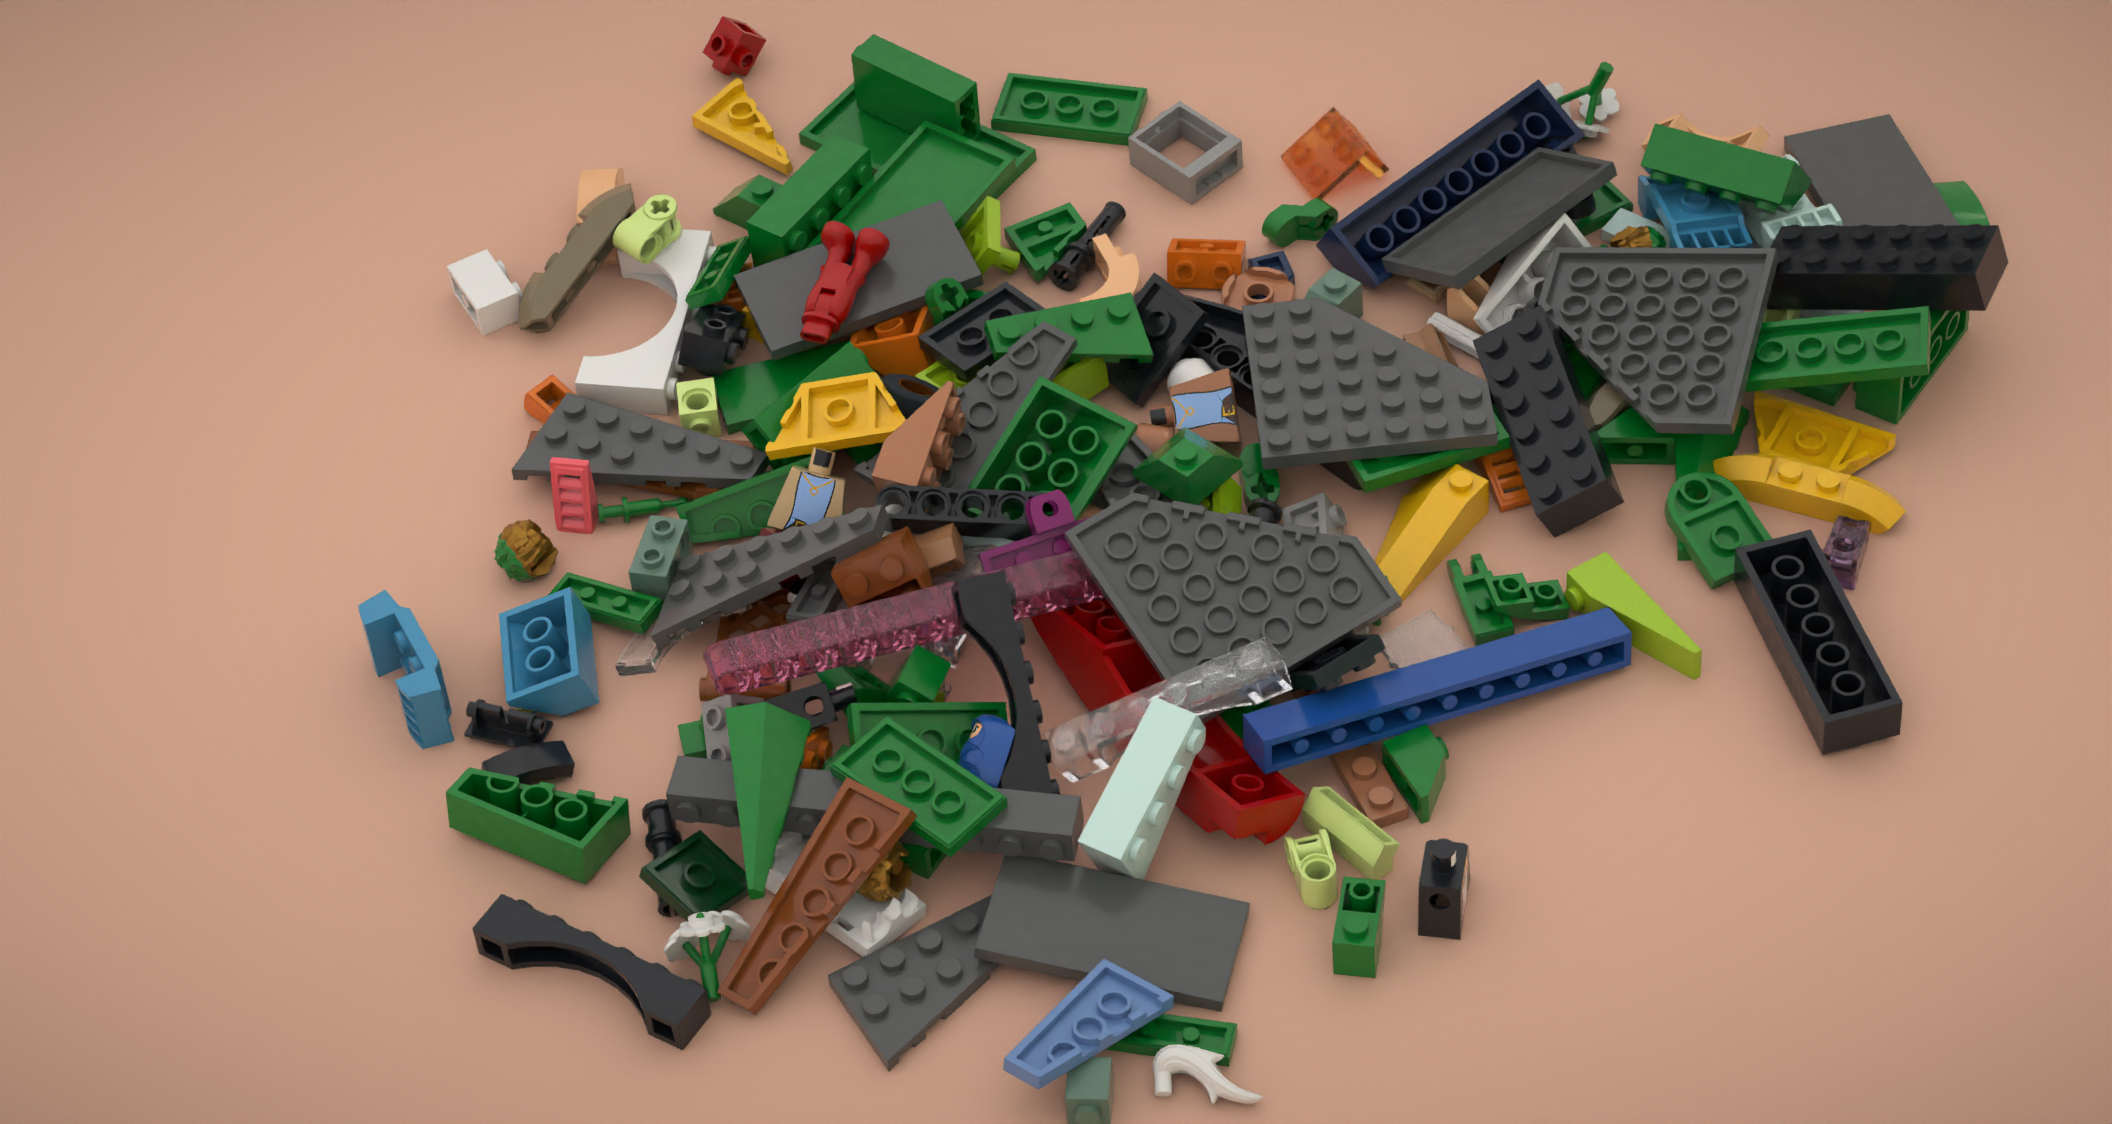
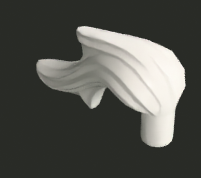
(1200, 1065)

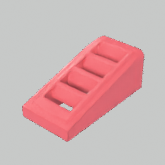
(573, 498)

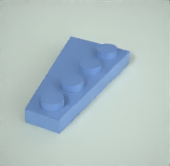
(1087, 1021)

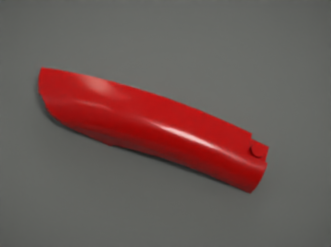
(1224, 782)

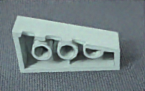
(1143, 790)

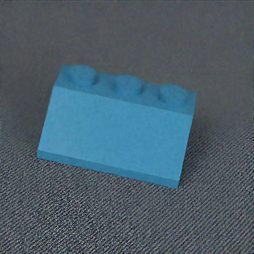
(549, 655)

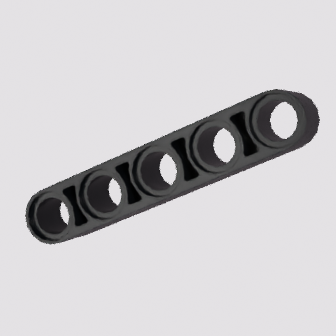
(954, 503)

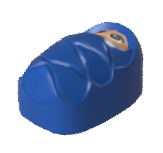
(987, 748)

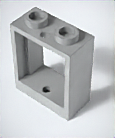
(1201, 176)

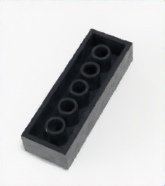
(1887, 267)
(1548, 422)
(1817, 642)

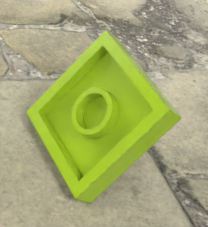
(983, 239)

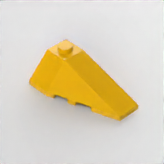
(1431, 524)

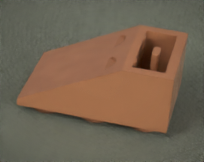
(922, 443)

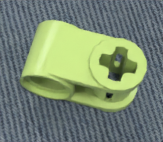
(648, 230)
(1313, 868)

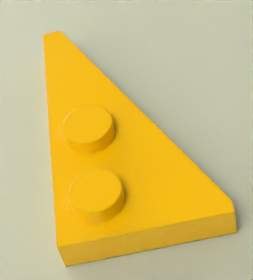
(737, 122)

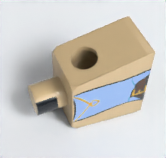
(809, 493)

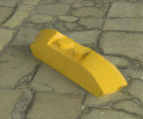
(1809, 489)

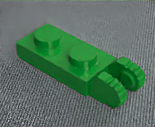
(1476, 606)

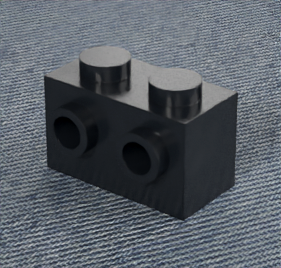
(713, 339)

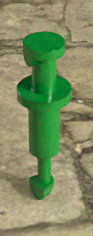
(636, 508)

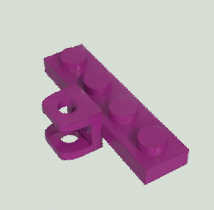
(1046, 531)

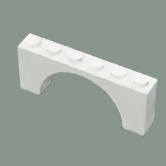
(647, 375)

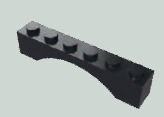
(987, 616)
(525, 937)

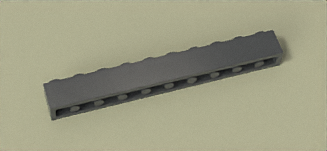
(1029, 827)

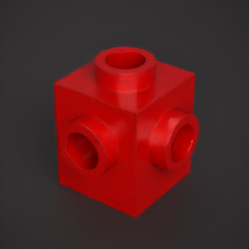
(733, 47)

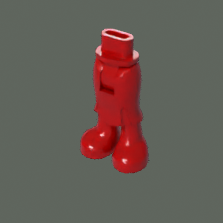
(839, 282)

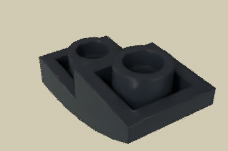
(533, 761)

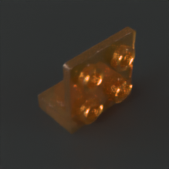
(1331, 153)

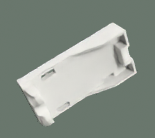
(866, 923)

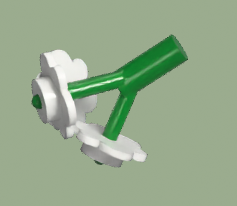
(1595, 101)
(695, 932)

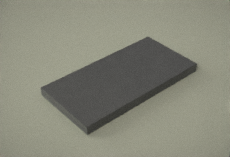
(1868, 174)
(1499, 217)
(921, 251)
(1073, 917)

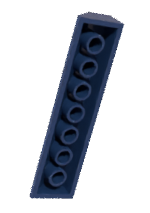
(1444, 181)

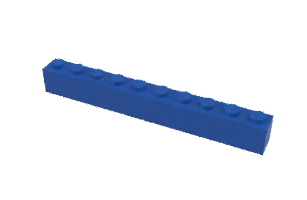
(1436, 690)

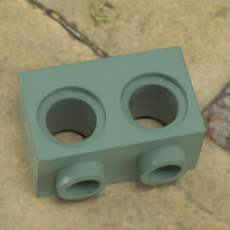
(659, 554)

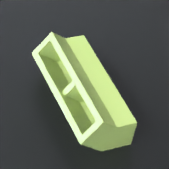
(1350, 832)

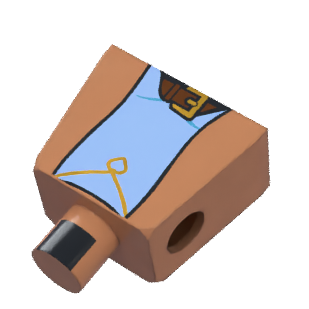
(1204, 407)

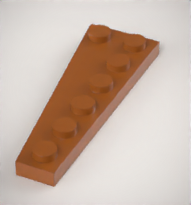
(831, 868)

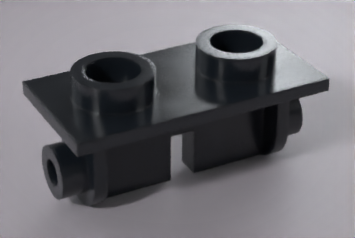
(504, 727)

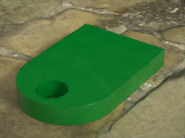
(1714, 525)

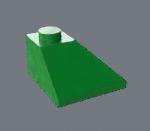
(1187, 467)

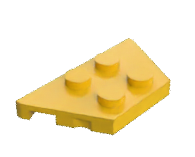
(836, 416)
(1816, 436)

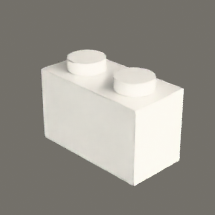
(485, 291)

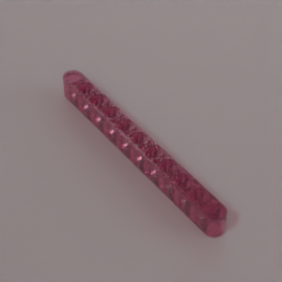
(885, 626)

